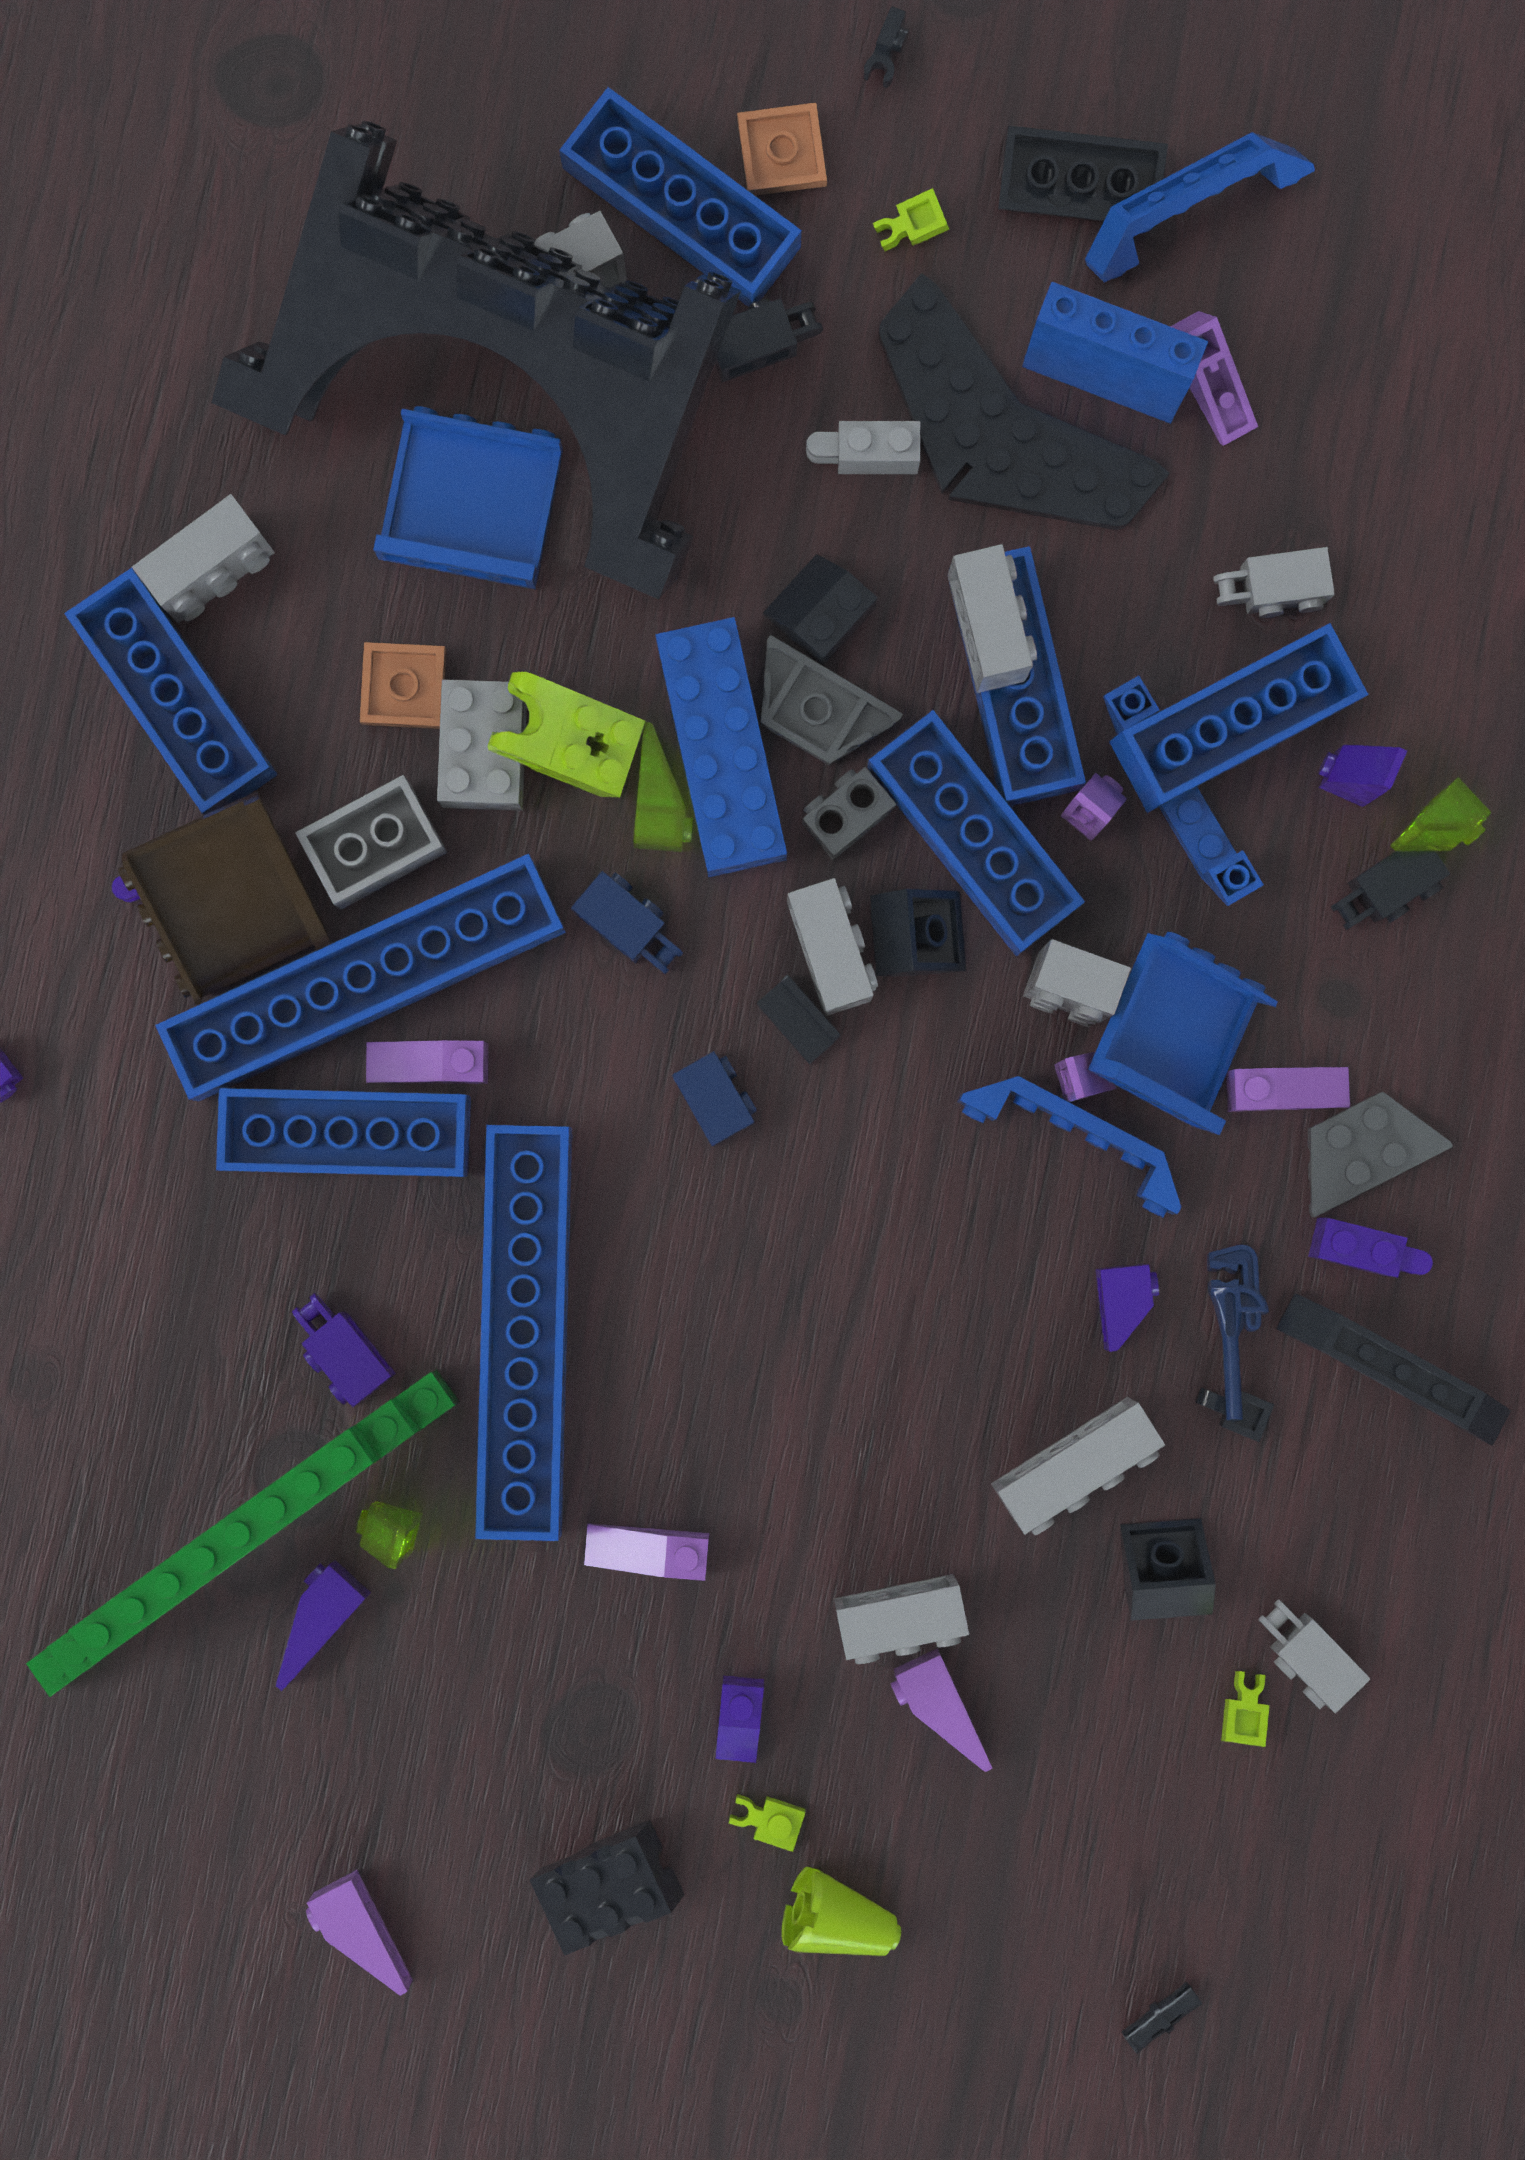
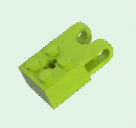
(558, 736)

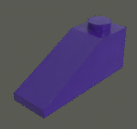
(1361, 772)
(320, 1613)

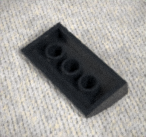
(1075, 172)

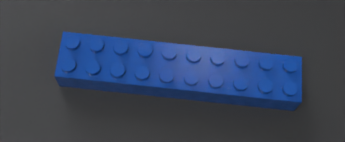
(360, 978)
(523, 1333)

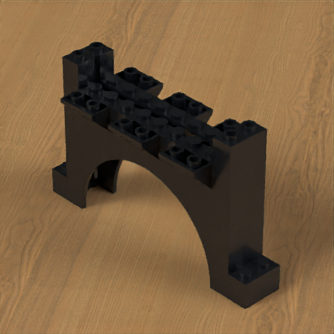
(609, 357)

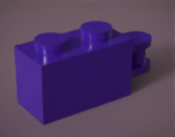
(1366, 1249)
(342, 1353)

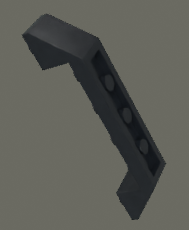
(1394, 1368)

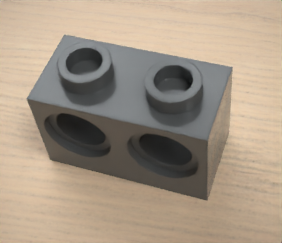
(854, 820)

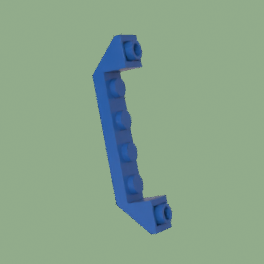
(1114, 246)
(1189, 815)
(1157, 1187)

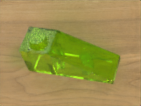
(659, 807)
(1445, 821)
(388, 1532)

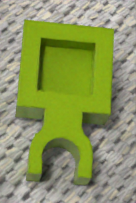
(918, 219)
(1244, 1718)
(775, 1823)

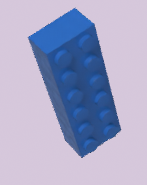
(679, 196)
(170, 693)
(1238, 717)
(1030, 721)
(721, 747)
(974, 833)
(343, 1132)

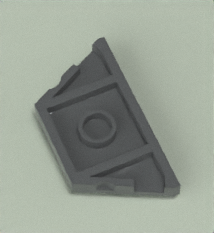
(818, 707)
(1365, 1149)

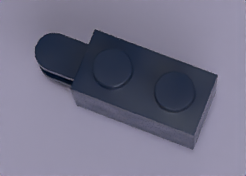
(625, 920)

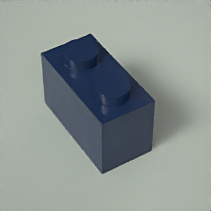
(714, 1098)

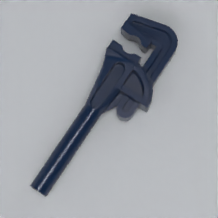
(1235, 1308)

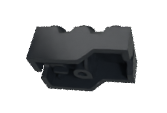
(607, 1888)

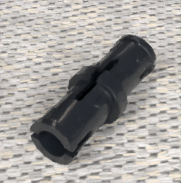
(1161, 2017)

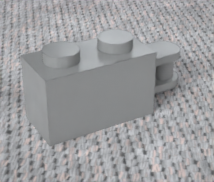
(868, 447)
(1280, 583)
(1315, 1658)

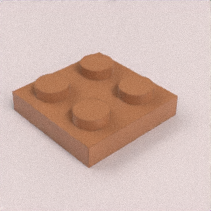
(782, 149)
(402, 685)

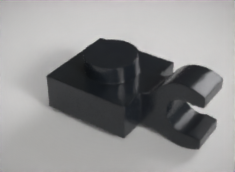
(890, 40)
(1255, 1413)

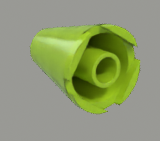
(836, 1919)

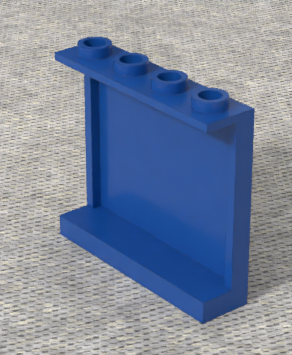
(1113, 353)
(470, 498)
(1177, 1029)

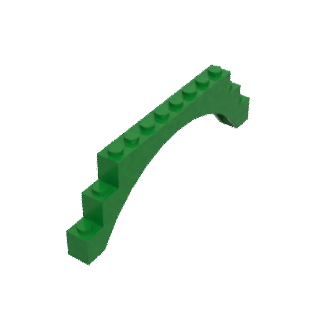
(241, 1532)

